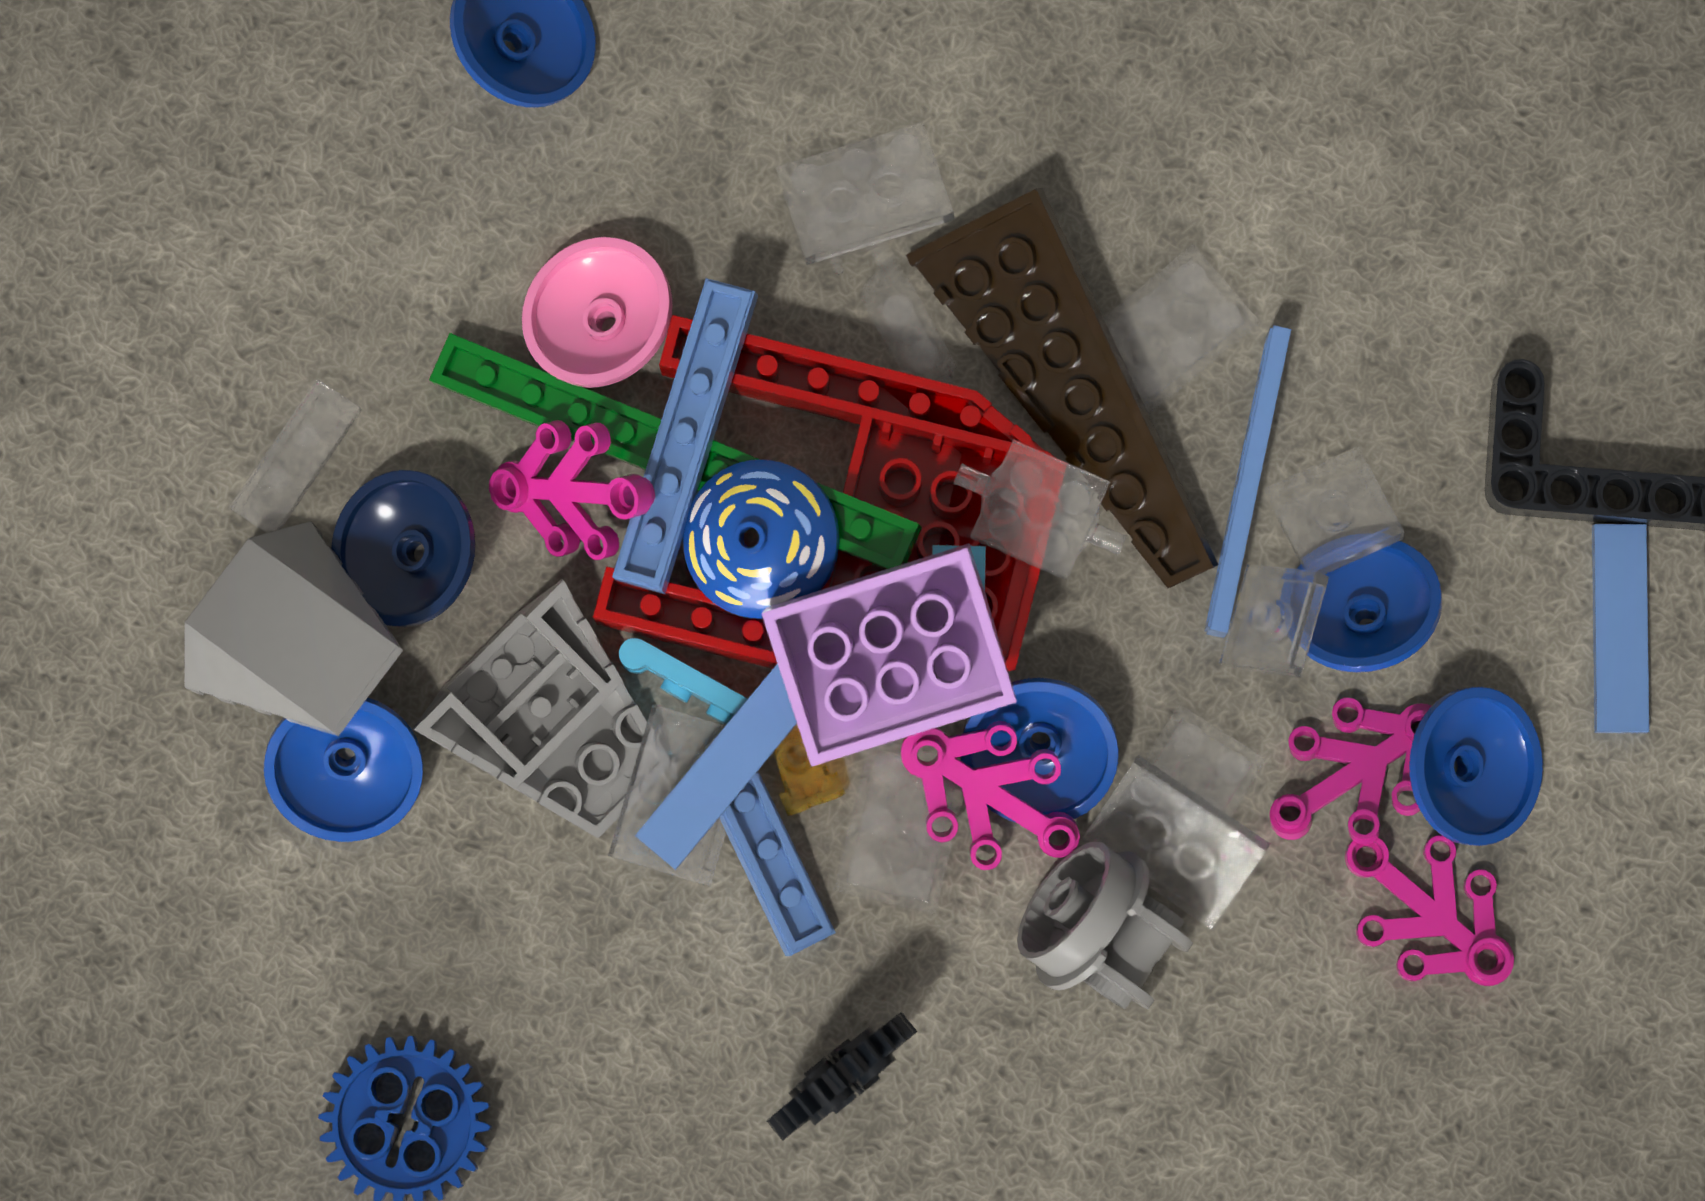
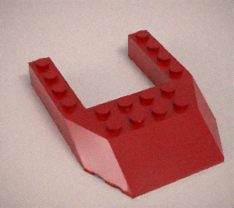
(903, 461)

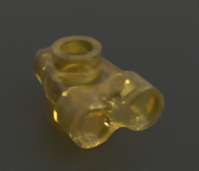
(804, 784)

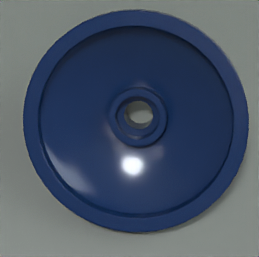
(379, 538)

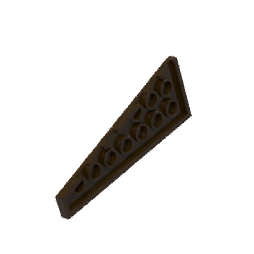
(1041, 328)

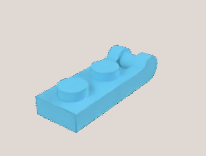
(681, 679)

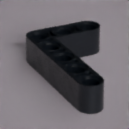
(1586, 482)

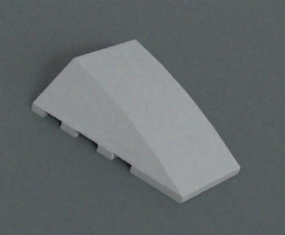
(288, 633)
(545, 713)

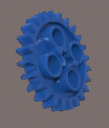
(359, 1105)

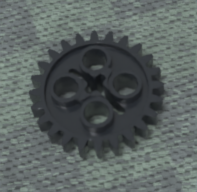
(833, 1082)

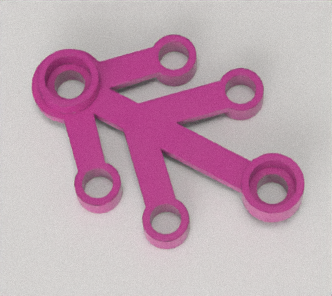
(519, 490)
(1365, 765)
(984, 786)
(1437, 916)

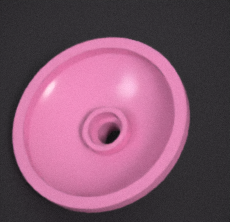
(581, 291)

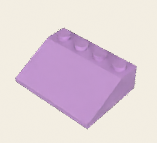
(889, 655)

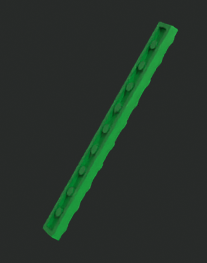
(542, 398)

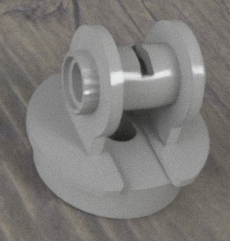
(1099, 925)

